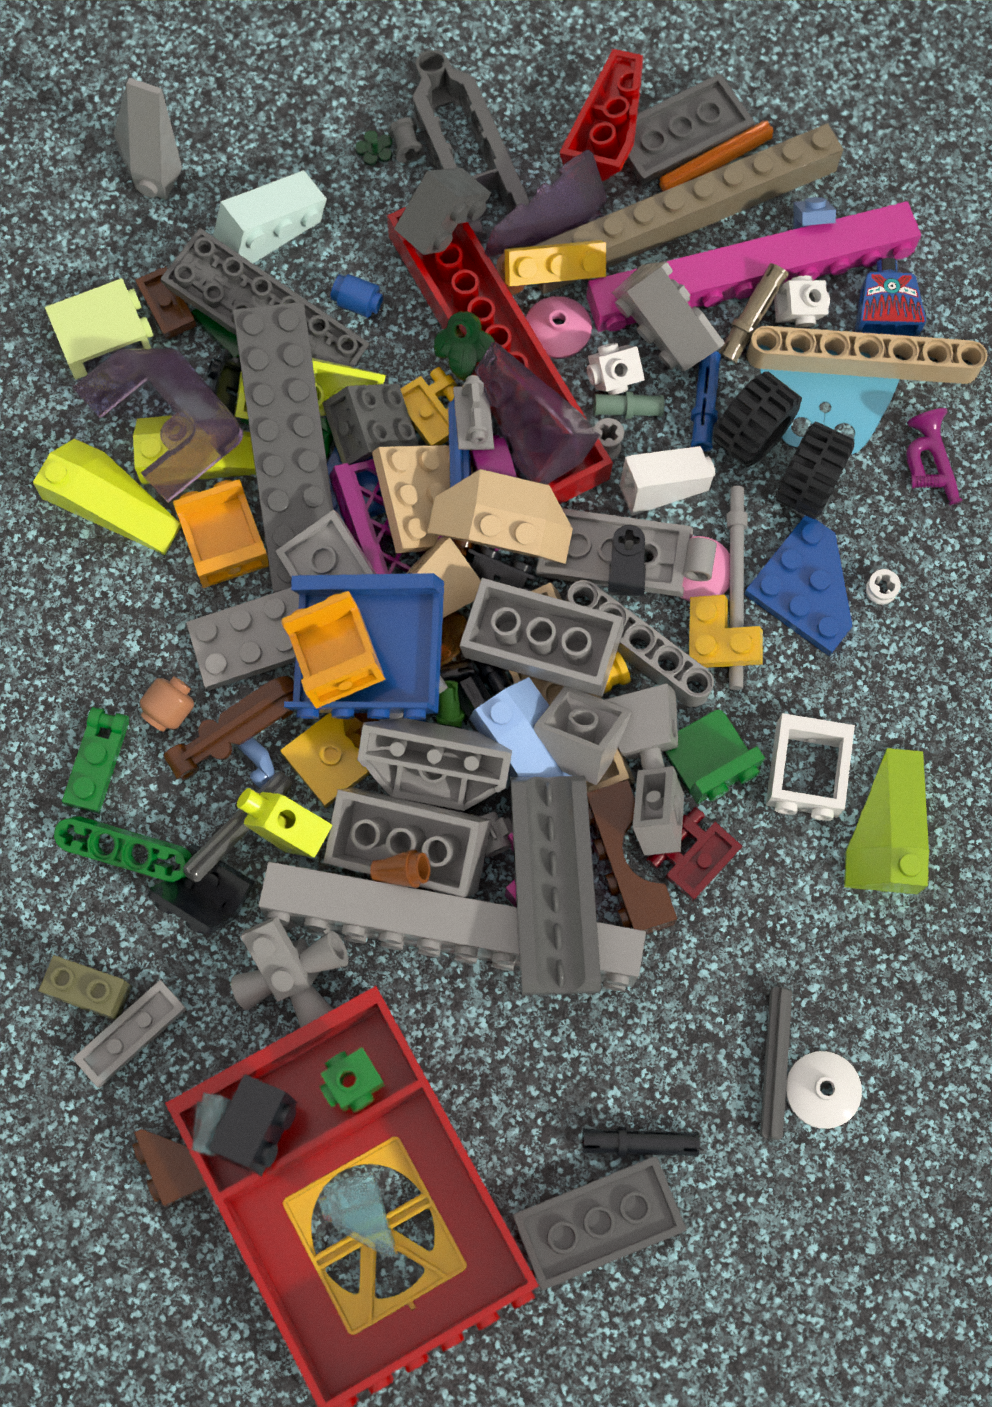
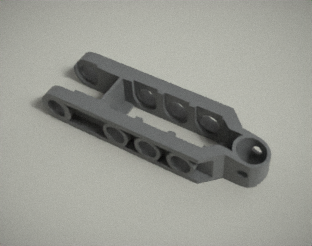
(441, 86)

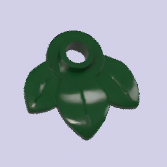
(461, 349)

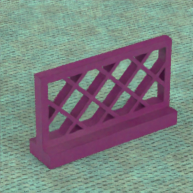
(356, 514)

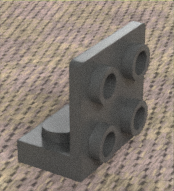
(368, 419)

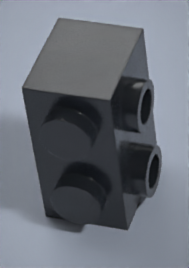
(253, 1125)

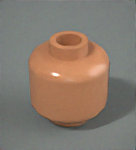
(166, 703)

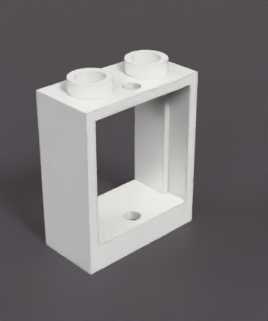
(816, 732)

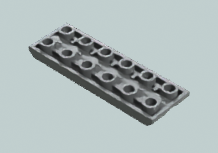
(222, 280)
(554, 886)

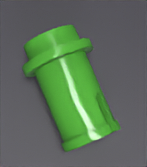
(449, 706)

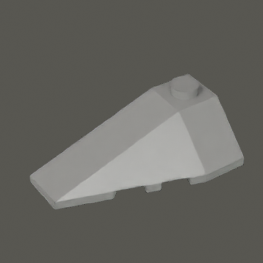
(147, 140)

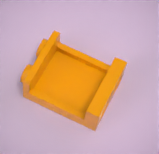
(221, 532)
(333, 649)

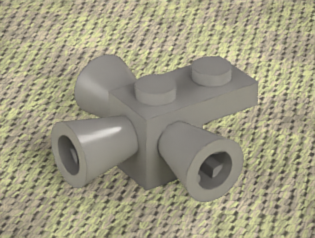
(287, 969)

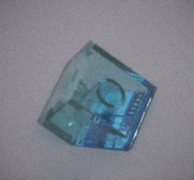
(359, 1212)

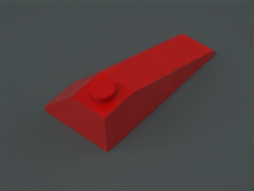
(608, 115)

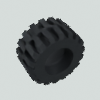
(757, 418)
(814, 470)

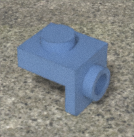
(813, 212)

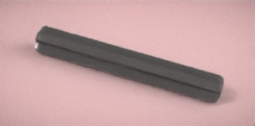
(229, 833)
(776, 1063)

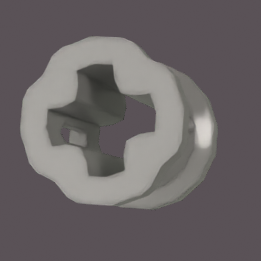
(612, 429)

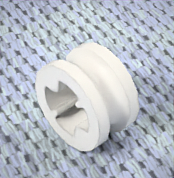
(892, 583)

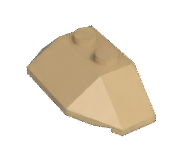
(503, 515)

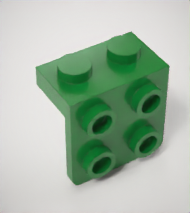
(713, 757)

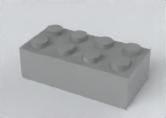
(542, 637)
(379, 826)

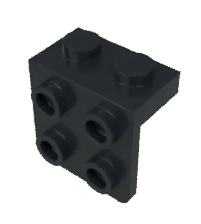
(205, 903)

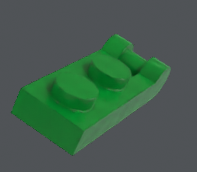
(95, 761)

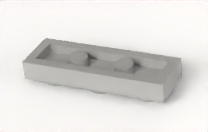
(129, 1034)

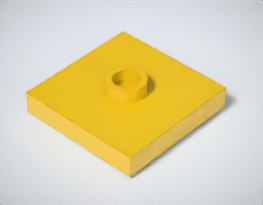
(325, 759)

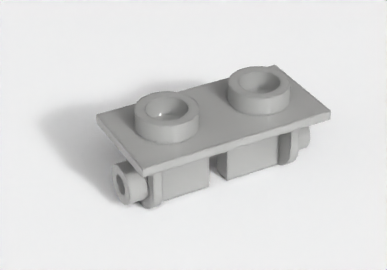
(473, 416)

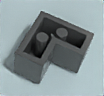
(438, 206)

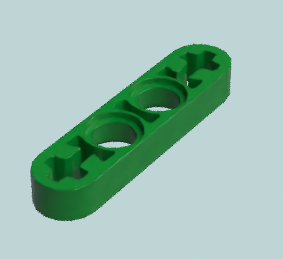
(123, 846)

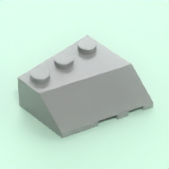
(665, 316)

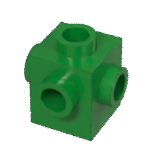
(354, 1065)

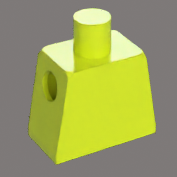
(283, 822)

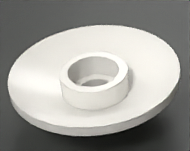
(805, 1095)

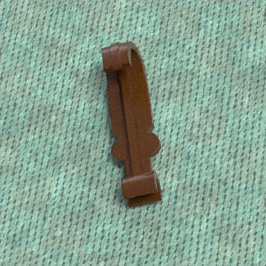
(234, 726)

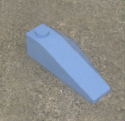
(511, 721)

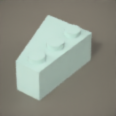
(269, 215)

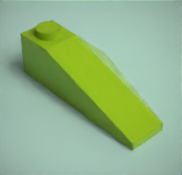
(892, 831)

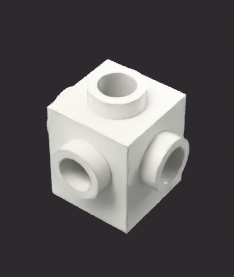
(801, 301)
(615, 368)

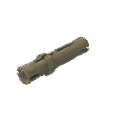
(753, 312)

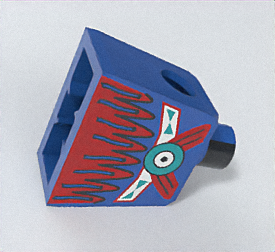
(890, 302)

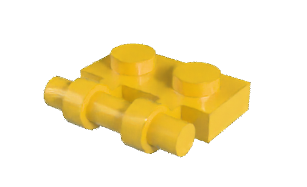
(426, 410)

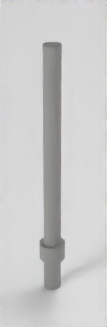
(736, 522)

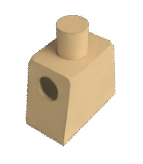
(450, 565)

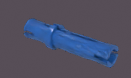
(703, 434)

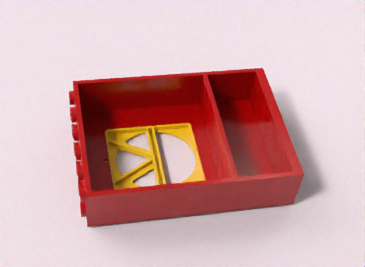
(475, 1265)

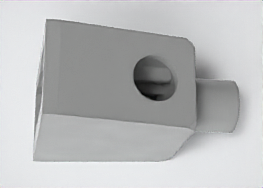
(651, 724)

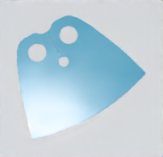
(852, 399)

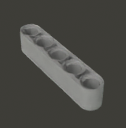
(657, 647)

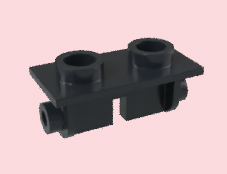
(223, 376)
(488, 565)

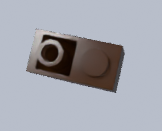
(170, 1166)

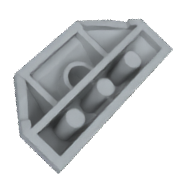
(433, 762)

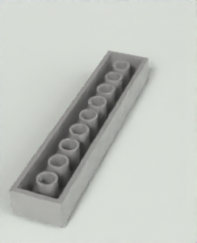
(424, 921)

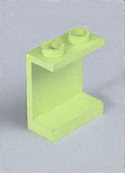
(98, 324)

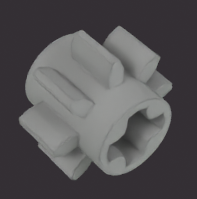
(498, 835)

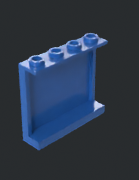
(406, 633)

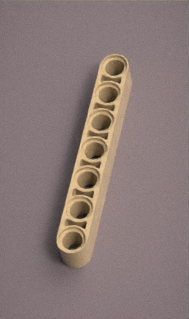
(879, 346)

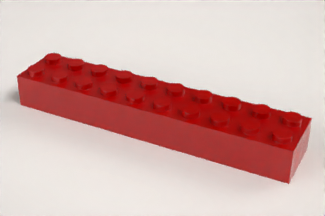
(468, 281)

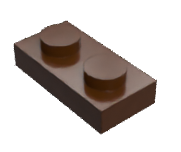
(166, 307)

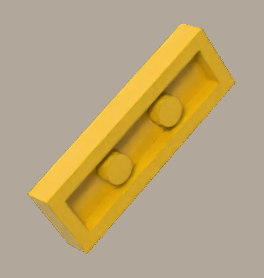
(555, 263)

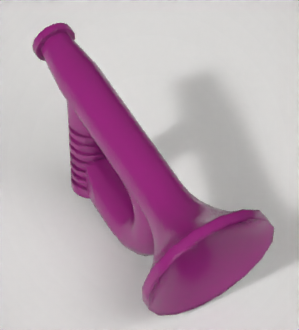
(929, 425)

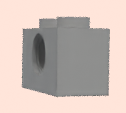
(658, 810)

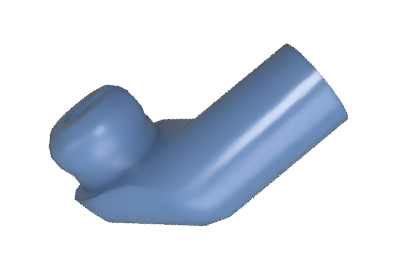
(261, 759)

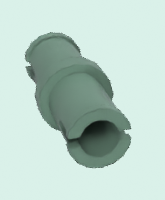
(628, 405)

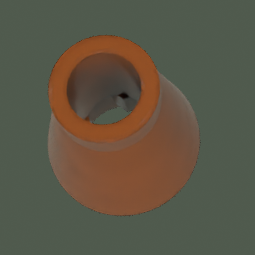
(402, 869)

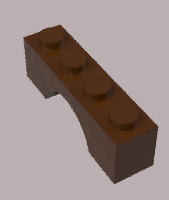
(642, 902)

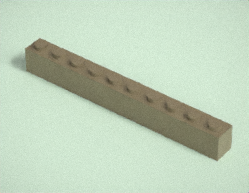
(708, 198)

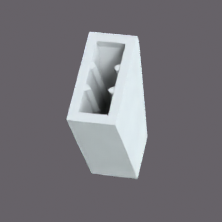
(664, 477)

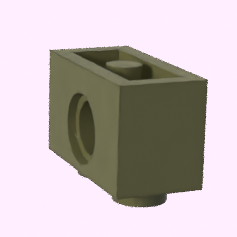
(85, 988)

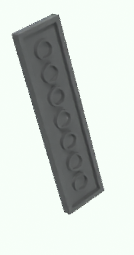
(283, 425)

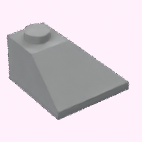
(582, 732)

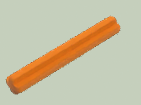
(718, 156)

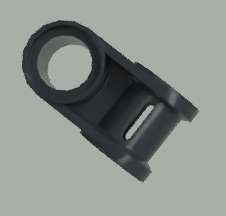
(627, 566)

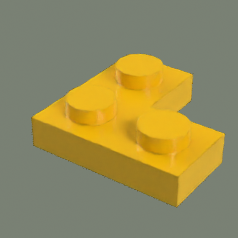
(716, 644)

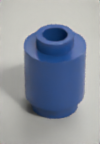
(356, 295)

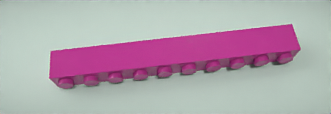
(804, 251)

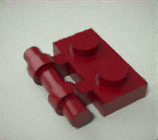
(703, 860)

